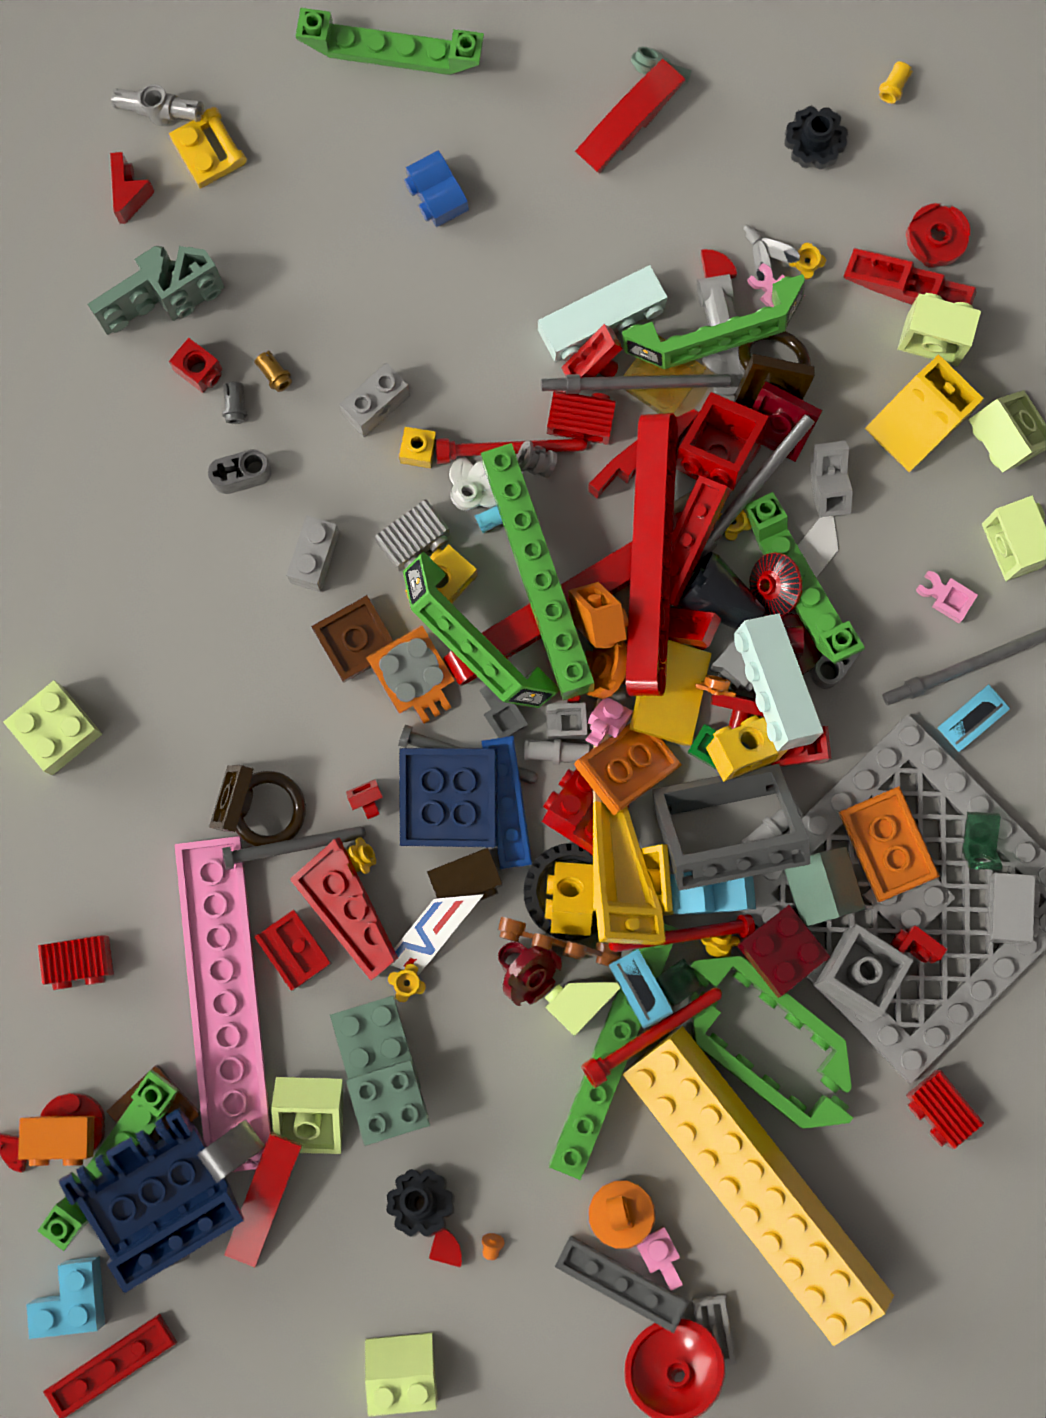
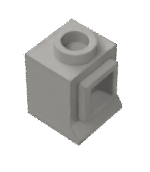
(732, 667)
(554, 721)

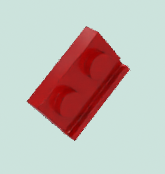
(293, 950)

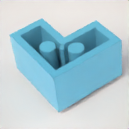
(714, 898)
(76, 1308)

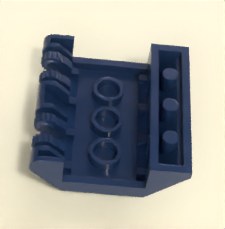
(153, 1200)

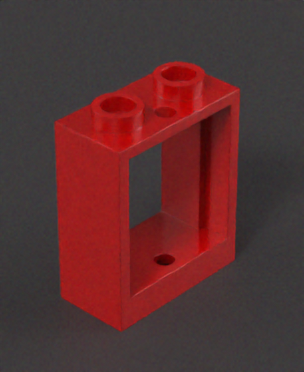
(730, 417)

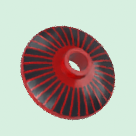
(784, 583)

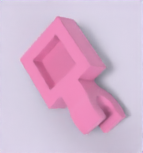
(607, 718)
(658, 1254)

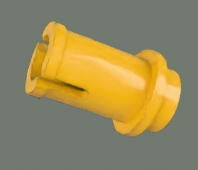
(892, 89)

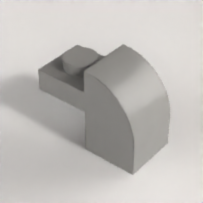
(830, 479)

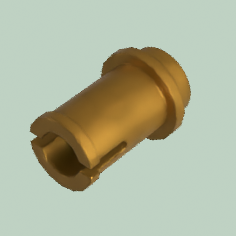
(278, 377)

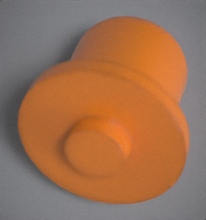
(492, 1245)

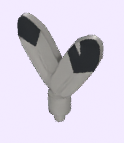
(765, 247)

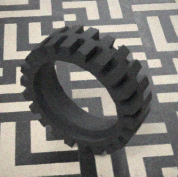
(533, 881)

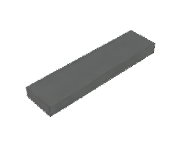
(622, 1284)

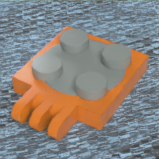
(412, 673)

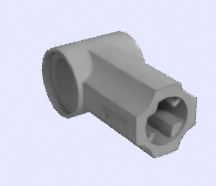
(716, 297)

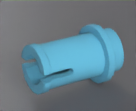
(488, 519)

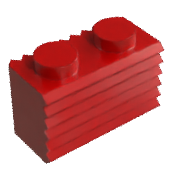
(581, 416)
(75, 961)
(944, 1110)

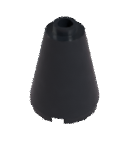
(720, 591)

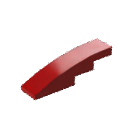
(630, 115)
(901, 280)
(625, 463)
(263, 1199)

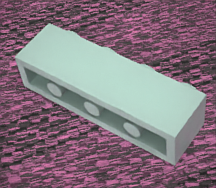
(615, 305)
(777, 682)

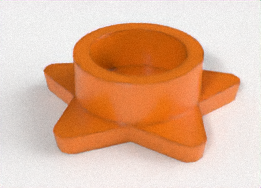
(716, 686)

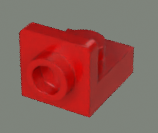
(922, 945)

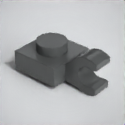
(503, 716)

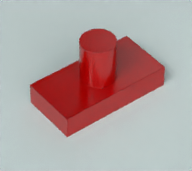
(595, 355)
(692, 627)
(741, 707)

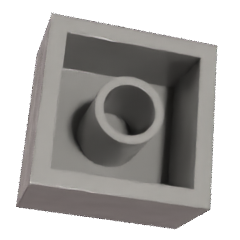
(863, 973)

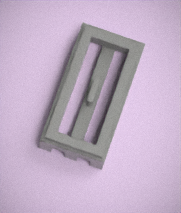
(709, 1301)

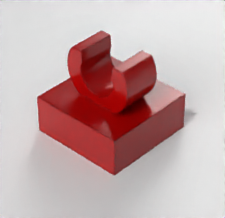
(365, 797)

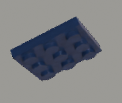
(448, 797)

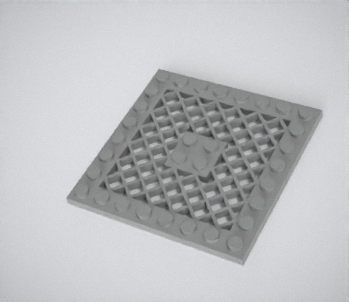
(923, 903)

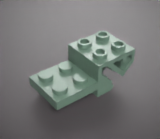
(174, 284)
(380, 1071)

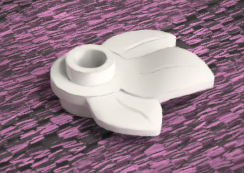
(471, 479)

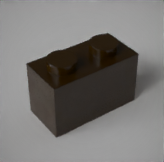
(466, 877)

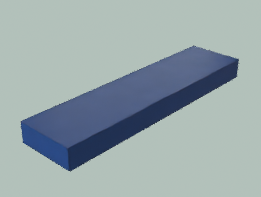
(512, 826)

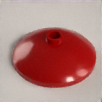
(659, 1356)

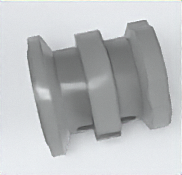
(536, 459)

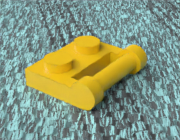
(198, 152)

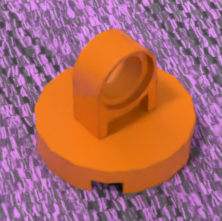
(607, 669)
(622, 1214)

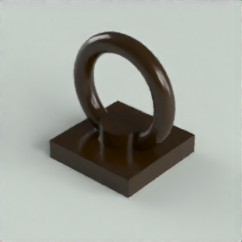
(784, 374)
(236, 798)

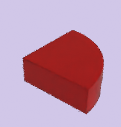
(717, 264)
(9, 1152)
(446, 1249)

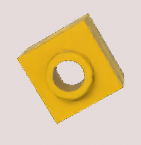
(417, 457)

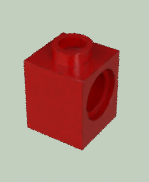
(190, 354)

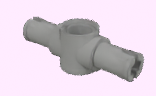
(157, 104)

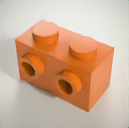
(598, 615)
(56, 1138)

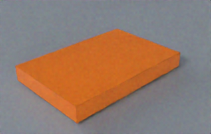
(626, 767)
(888, 844)

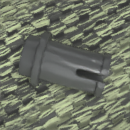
(234, 403)

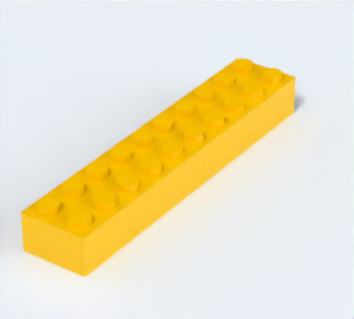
(759, 1186)

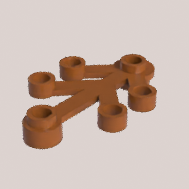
(513, 929)

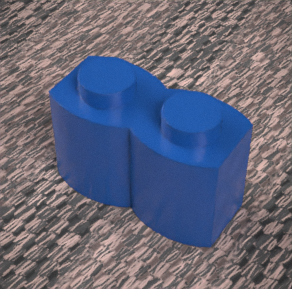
(436, 188)

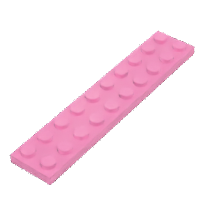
(222, 992)

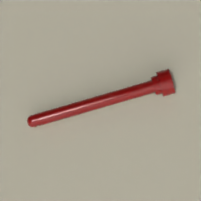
(448, 450)
(599, 1069)

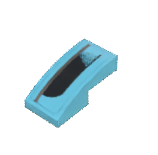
(973, 718)
(641, 989)

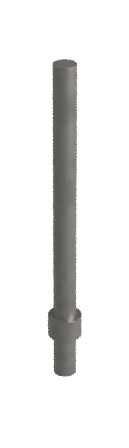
(574, 383)
(757, 482)
(916, 687)

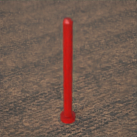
(743, 926)

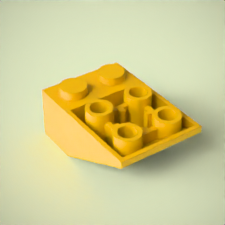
(924, 413)

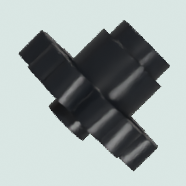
(816, 137)
(403, 1203)

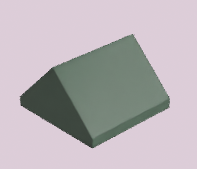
(825, 887)

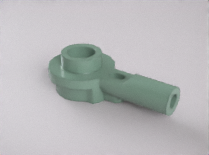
(647, 58)

